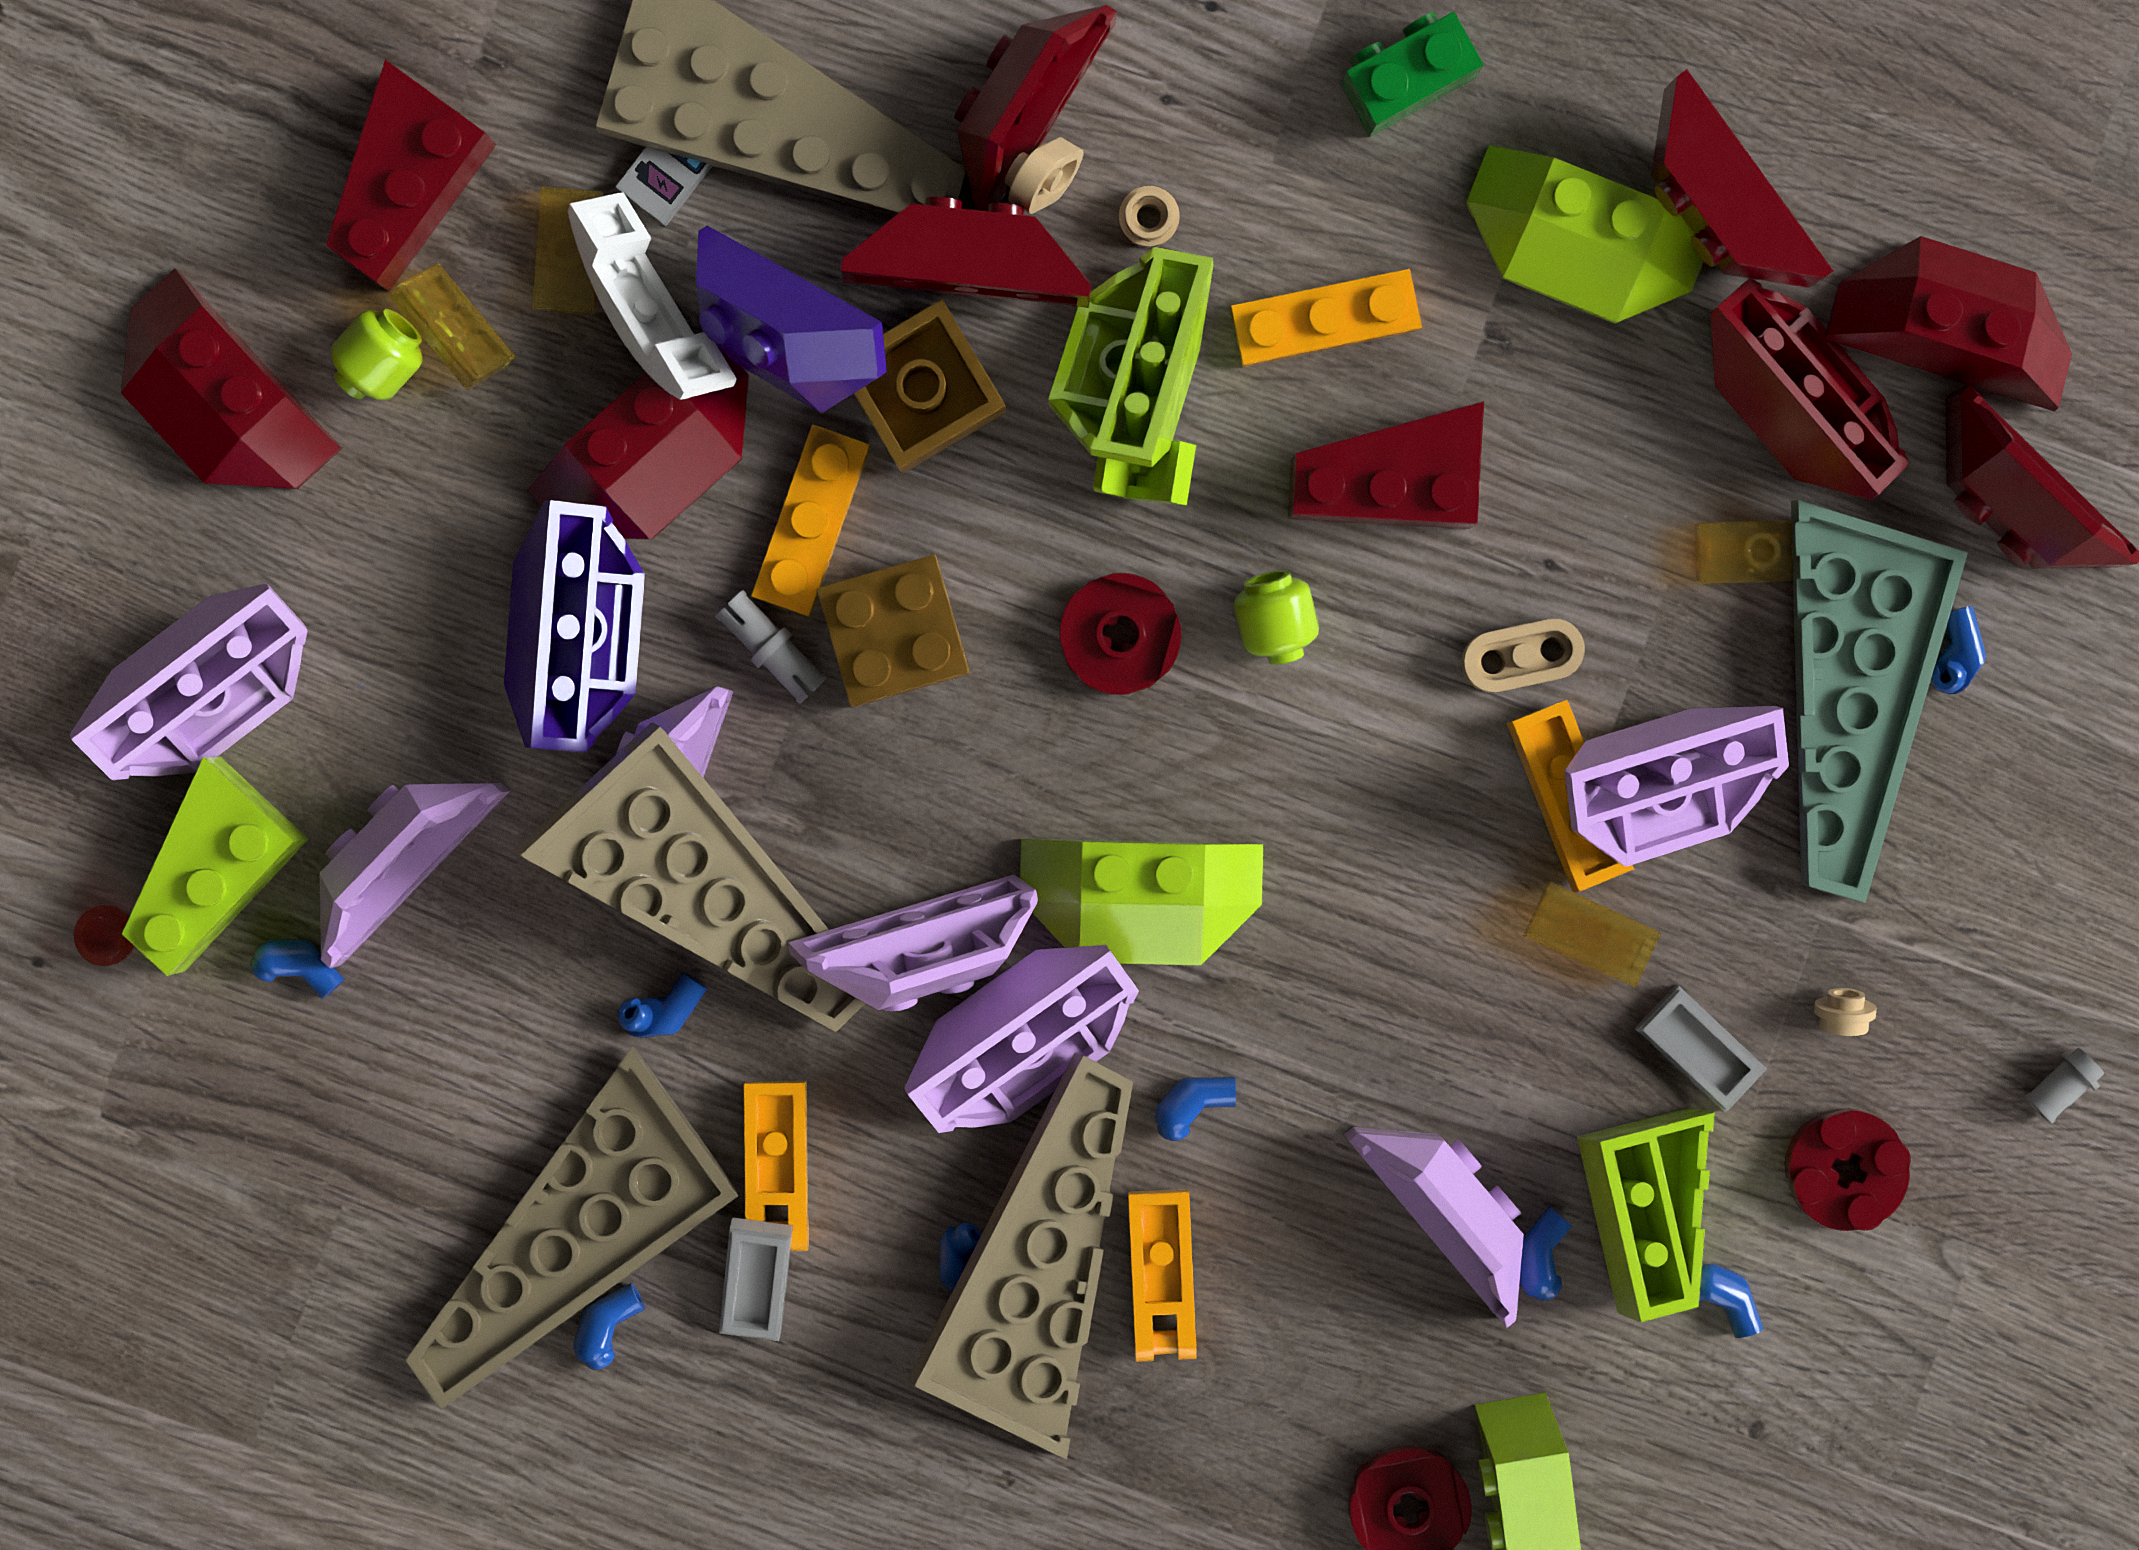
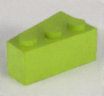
(209, 867)
(1648, 1209)
(1526, 1476)

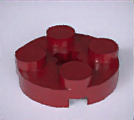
(1150, 616)
(1861, 1202)
(1415, 1471)

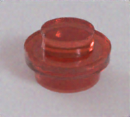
(100, 935)

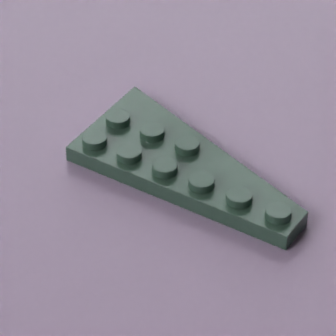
(1865, 651)

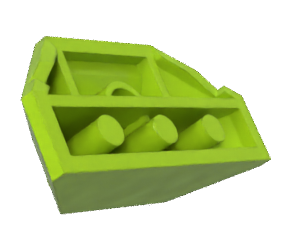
(1580, 235)
(1134, 357)
(1144, 896)

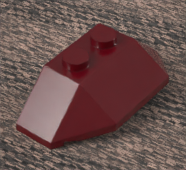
(1025, 95)
(1725, 195)
(968, 254)
(1956, 320)
(1803, 393)
(216, 395)
(650, 454)
(2022, 494)

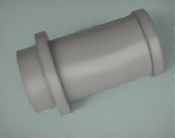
(2064, 1085)

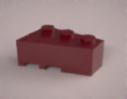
(403, 176)
(1396, 475)

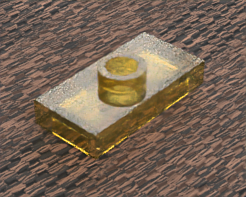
(560, 275)
(452, 326)
(1743, 552)
(1592, 934)

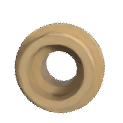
(1149, 197)
(1845, 1012)

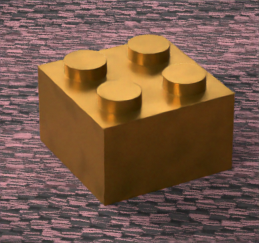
(930, 389)
(893, 631)

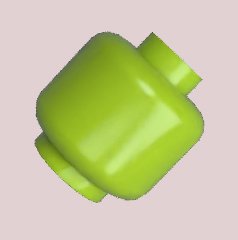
(376, 355)
(1276, 616)

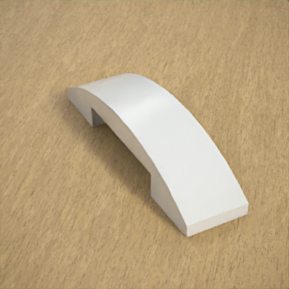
(638, 303)

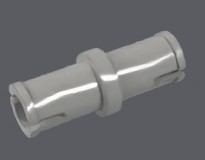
(771, 647)

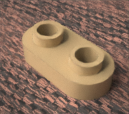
(1043, 175)
(1522, 655)

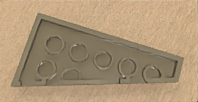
(733, 98)
(680, 862)
(597, 1212)
(1030, 1286)

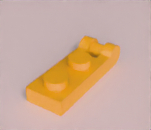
(777, 1153)
(1162, 1272)

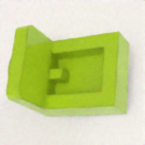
(1163, 483)

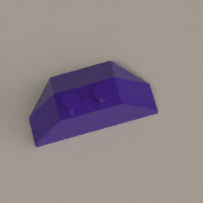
(784, 325)
(572, 627)

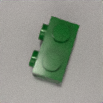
(1411, 73)

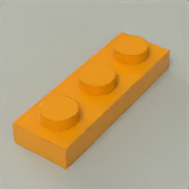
(1326, 318)
(811, 520)
(1546, 746)

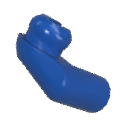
(1962, 656)
(295, 958)
(662, 1015)
(1188, 1099)
(954, 1252)
(1537, 1263)
(1734, 1294)
(598, 1322)

